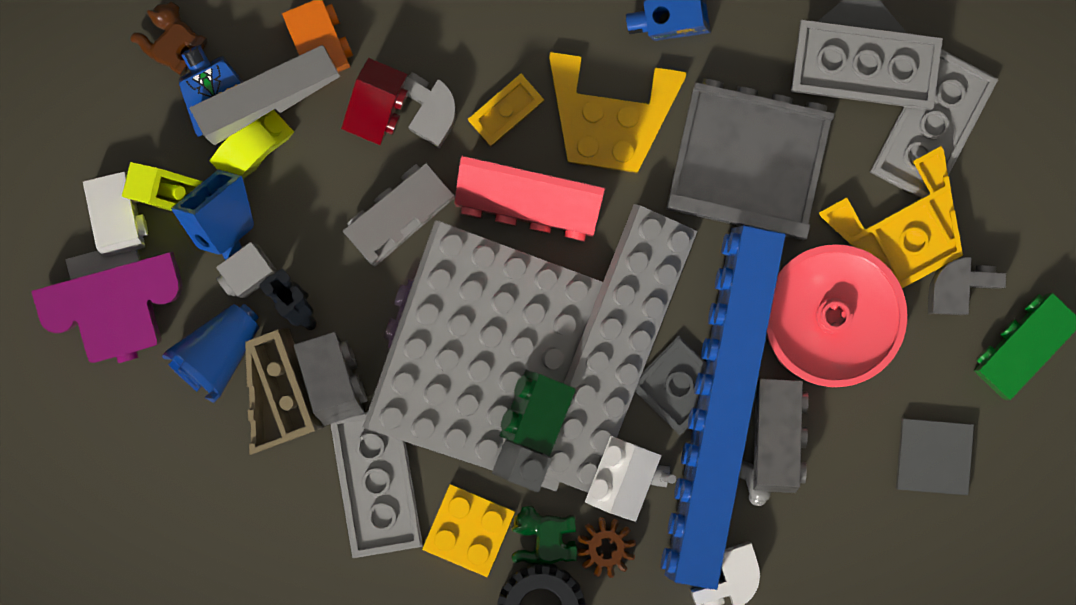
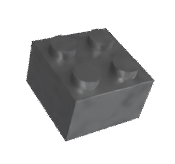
(329, 378)

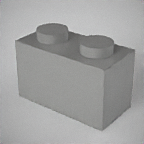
(245, 271)

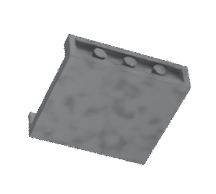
(749, 159)

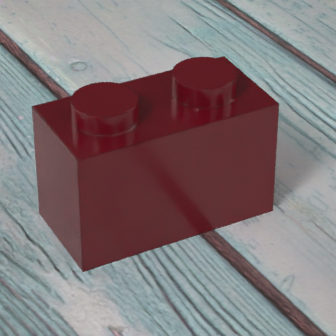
(374, 102)

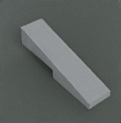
(271, 90)

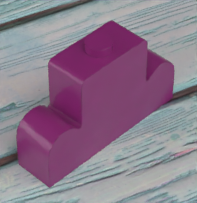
(112, 306)

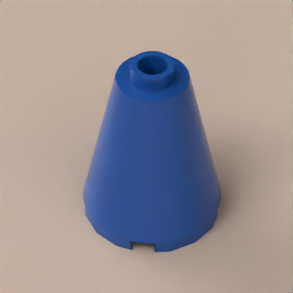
(214, 350)

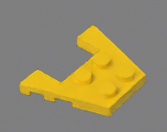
(609, 130)
(914, 238)

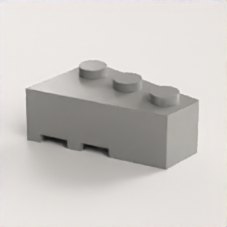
(398, 213)

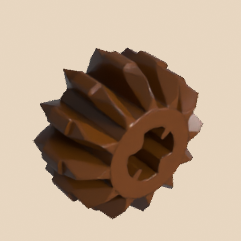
(616, 553)

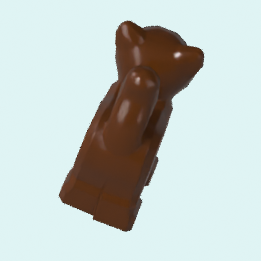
(173, 42)

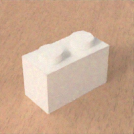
(114, 218)
(623, 478)

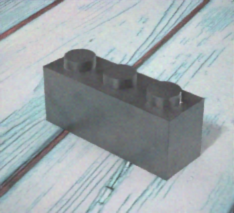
(779, 436)

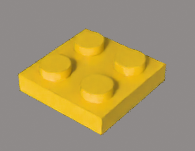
(468, 530)

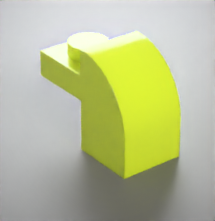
(250, 145)

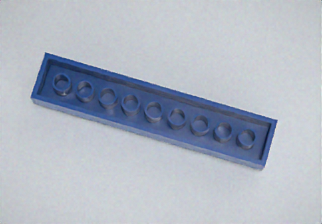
(723, 406)

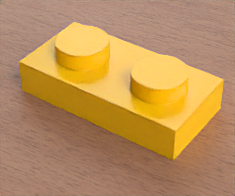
(506, 110)

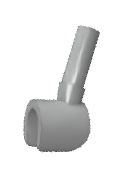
(662, 476)

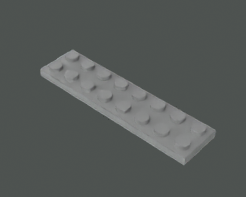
(618, 341)

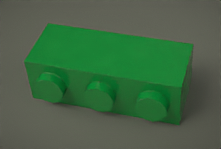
(1026, 345)

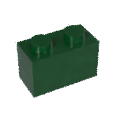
(537, 412)

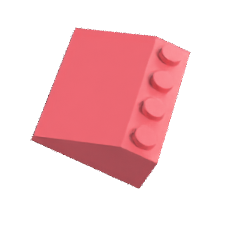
(527, 197)

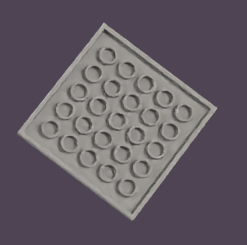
(469, 336)

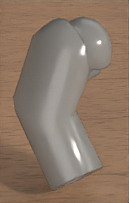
(755, 497)

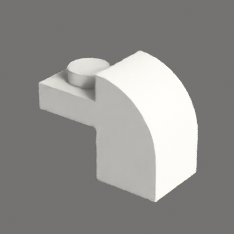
(740, 578)

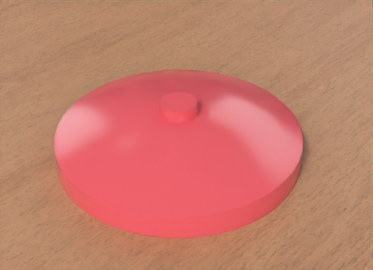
(836, 316)

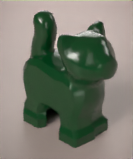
(549, 532)

